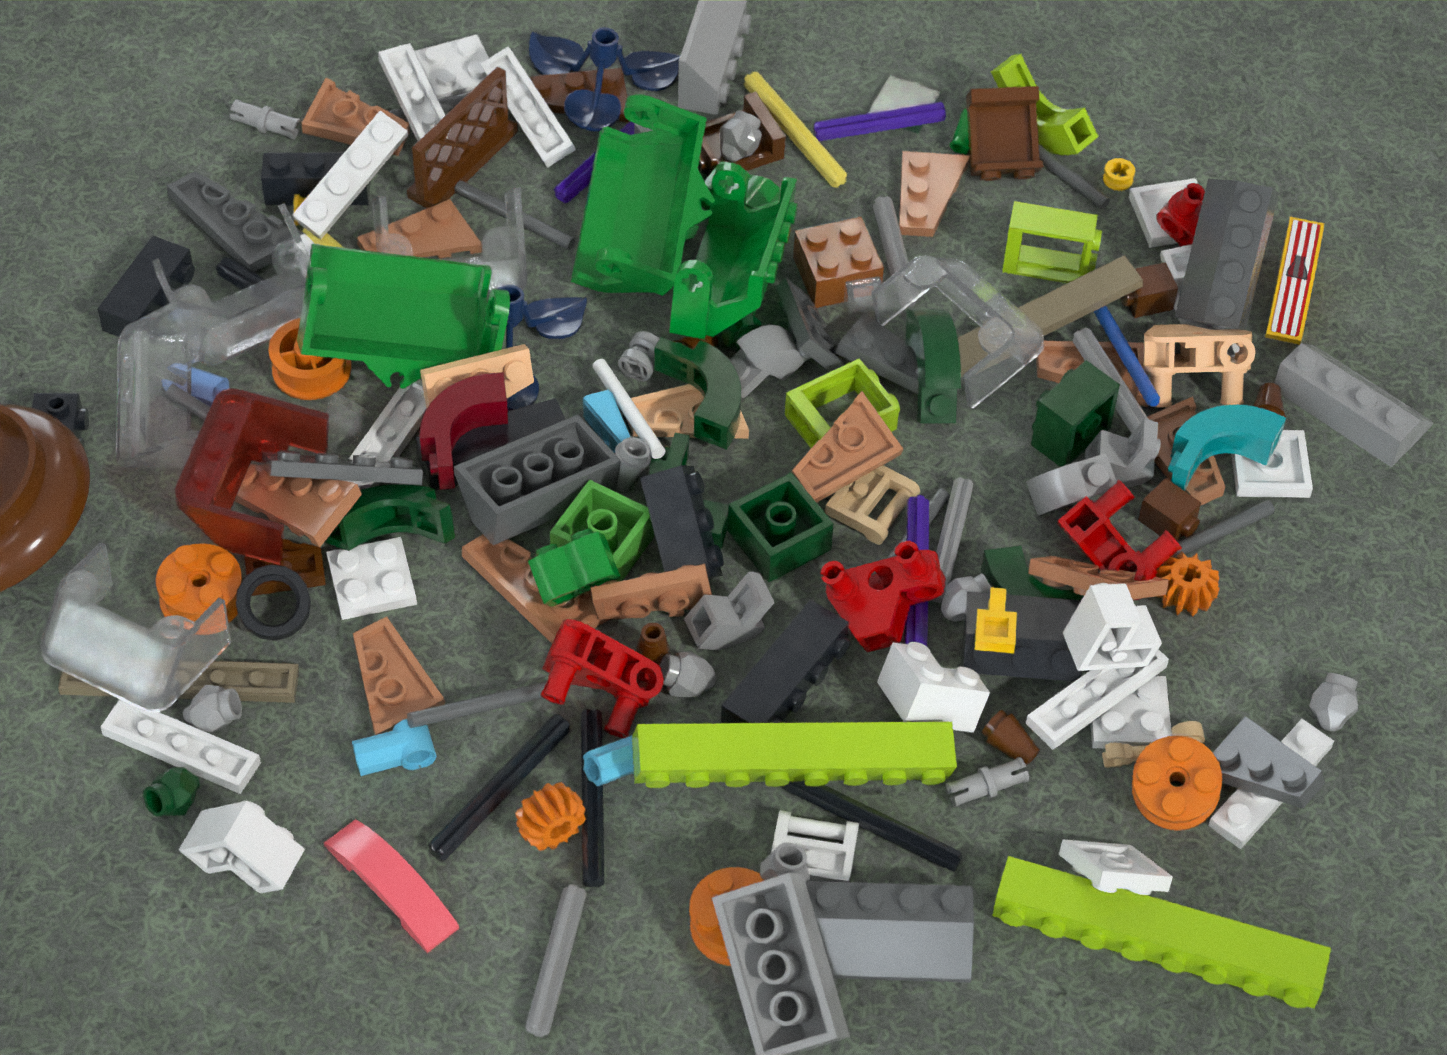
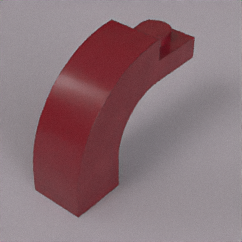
(454, 412)

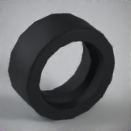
(265, 574)

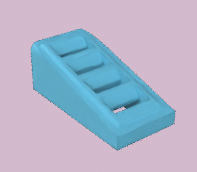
(605, 418)

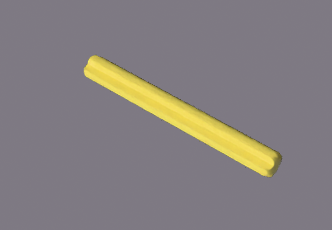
(796, 130)

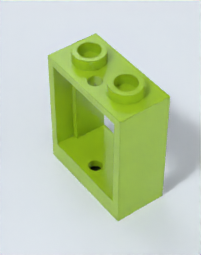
(1052, 223)
(803, 400)

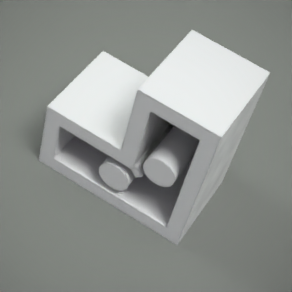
(1111, 630)
(929, 692)
(245, 842)

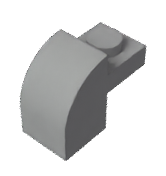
(765, 352)
(1129, 457)
(1071, 483)
(730, 619)

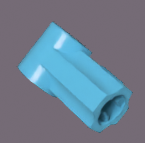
(395, 748)
(609, 762)

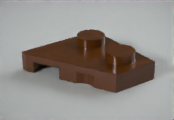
(300, 558)

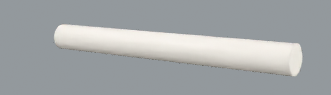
(628, 408)

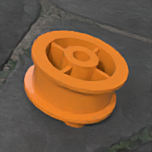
(304, 375)
(195, 578)
(1181, 761)
(703, 917)

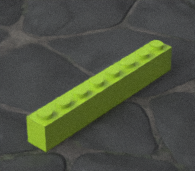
(793, 753)
(1162, 933)

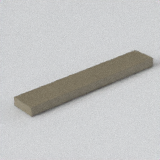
(1065, 304)
(250, 679)

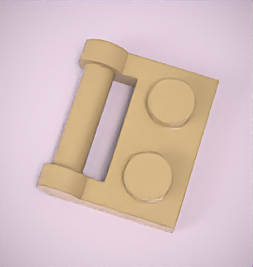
(856, 501)

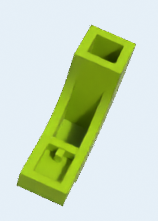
(1059, 129)

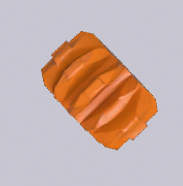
(1190, 583)
(550, 816)

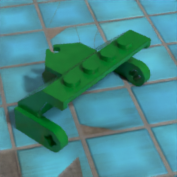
(642, 201)
(734, 257)
(398, 311)

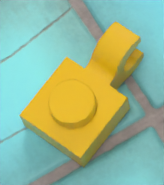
(996, 626)

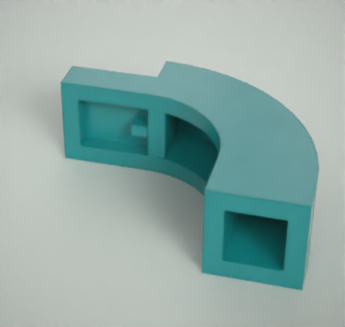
(1222, 430)

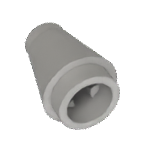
(634, 459)

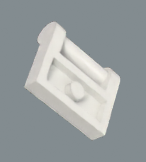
(824, 859)

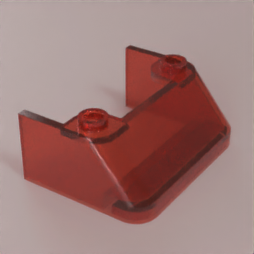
(231, 437)

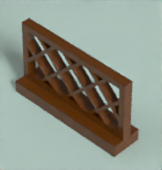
(475, 147)

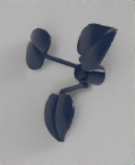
(591, 109)
(553, 319)

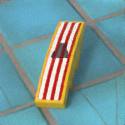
(1295, 280)

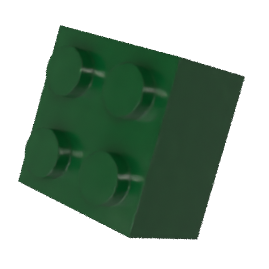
(1074, 413)
(780, 527)

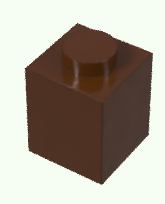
(1157, 293)
(1171, 510)

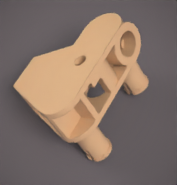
(1200, 352)

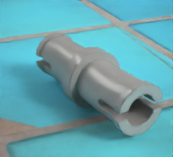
(265, 119)
(987, 782)

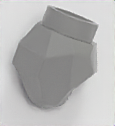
(740, 136)
(954, 601)
(687, 674)
(1334, 701)
(213, 708)
(785, 859)

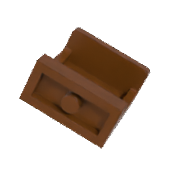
(1003, 132)
(770, 148)

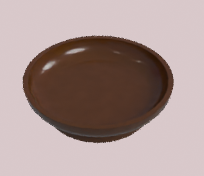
(40, 489)

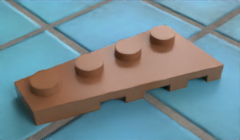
(302, 504)
(509, 573)

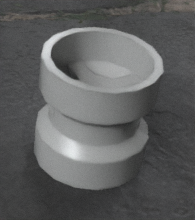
(639, 359)

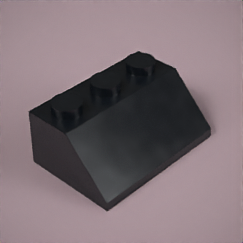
(1039, 643)

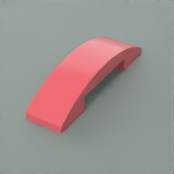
(394, 883)

